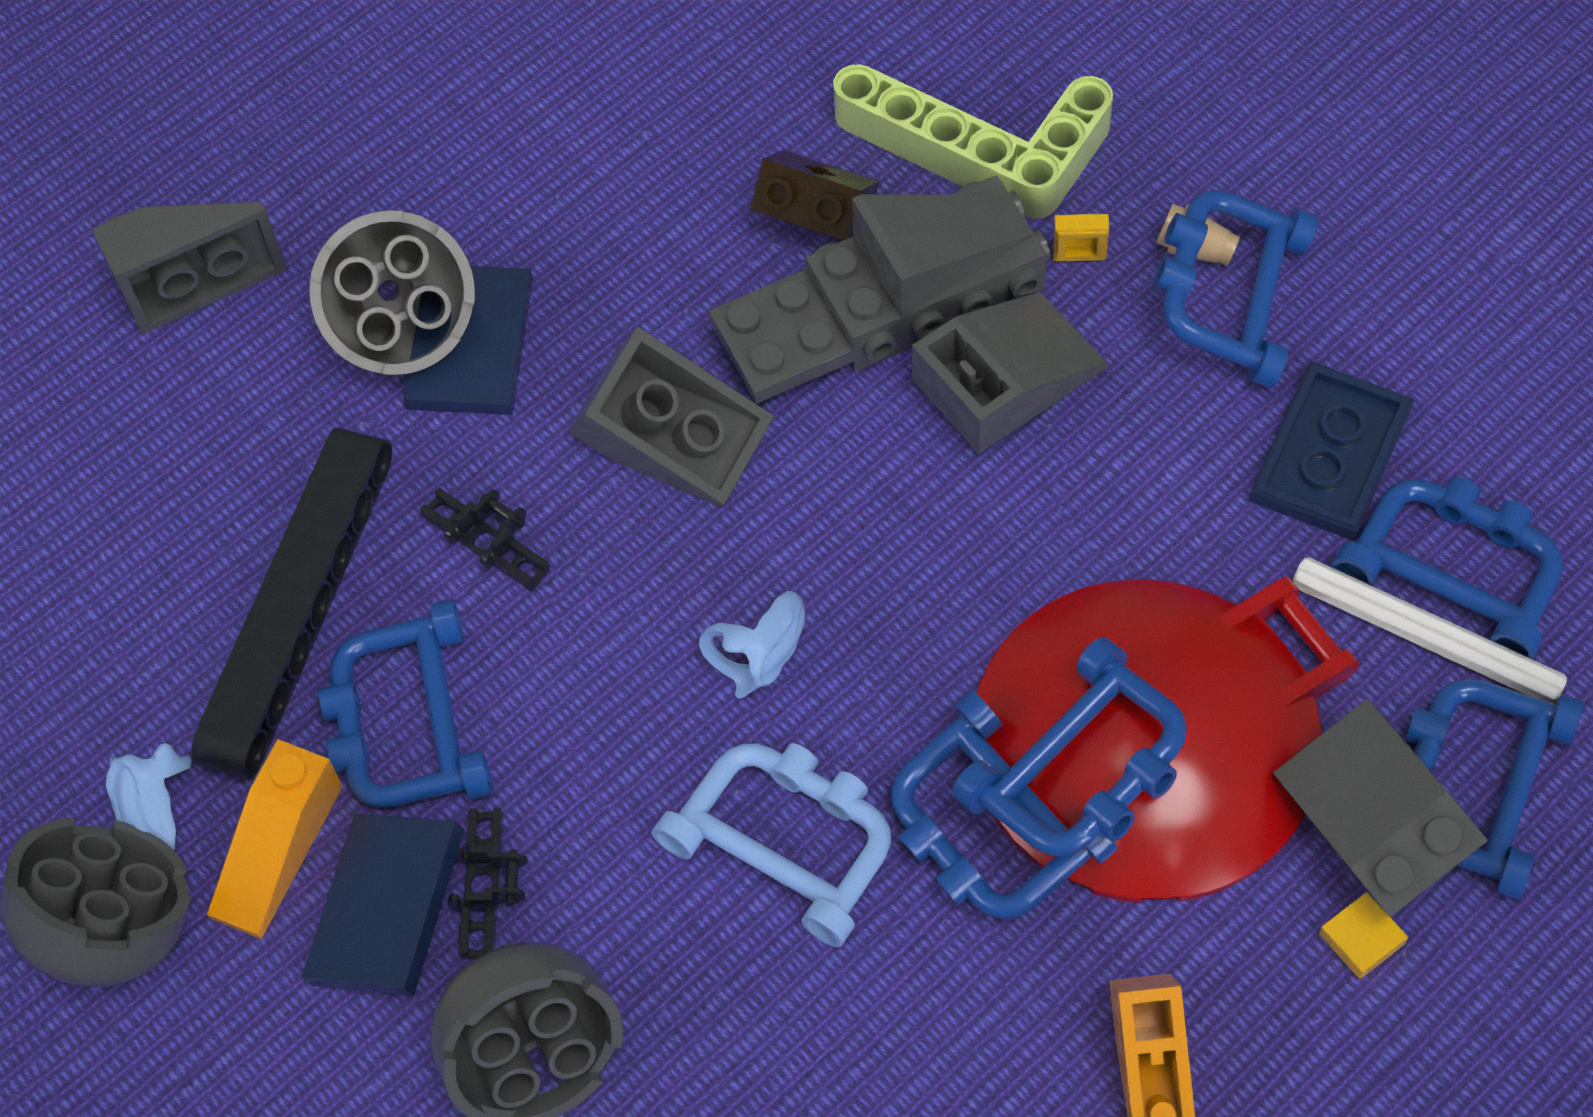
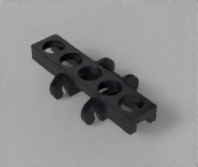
(467, 515)
(486, 851)

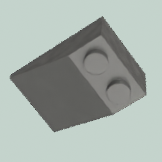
(187, 256)
(670, 420)
(1380, 807)

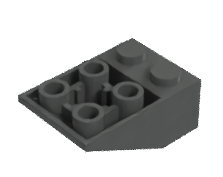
(1002, 366)

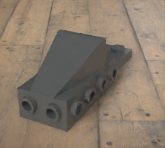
(886, 287)

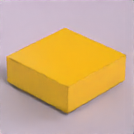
(1080, 237)
(1363, 935)

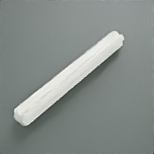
(1429, 631)

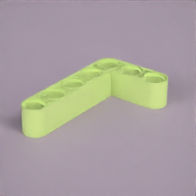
(962, 145)

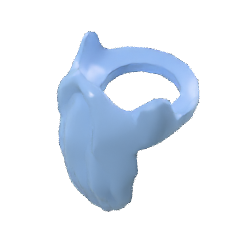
(766, 646)
(140, 793)

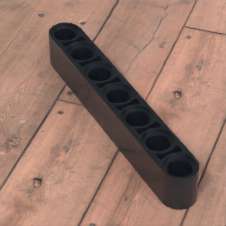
(291, 604)

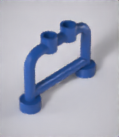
(1178, 275)
(1458, 505)
(342, 704)
(1544, 722)
(1106, 812)
(926, 839)

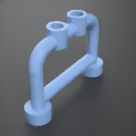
(792, 770)

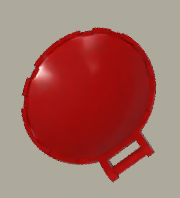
(1243, 712)

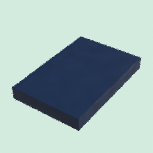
(486, 362)
(1331, 450)
(383, 904)

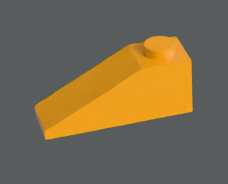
(273, 836)
(1152, 1046)

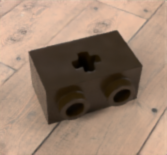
(809, 193)

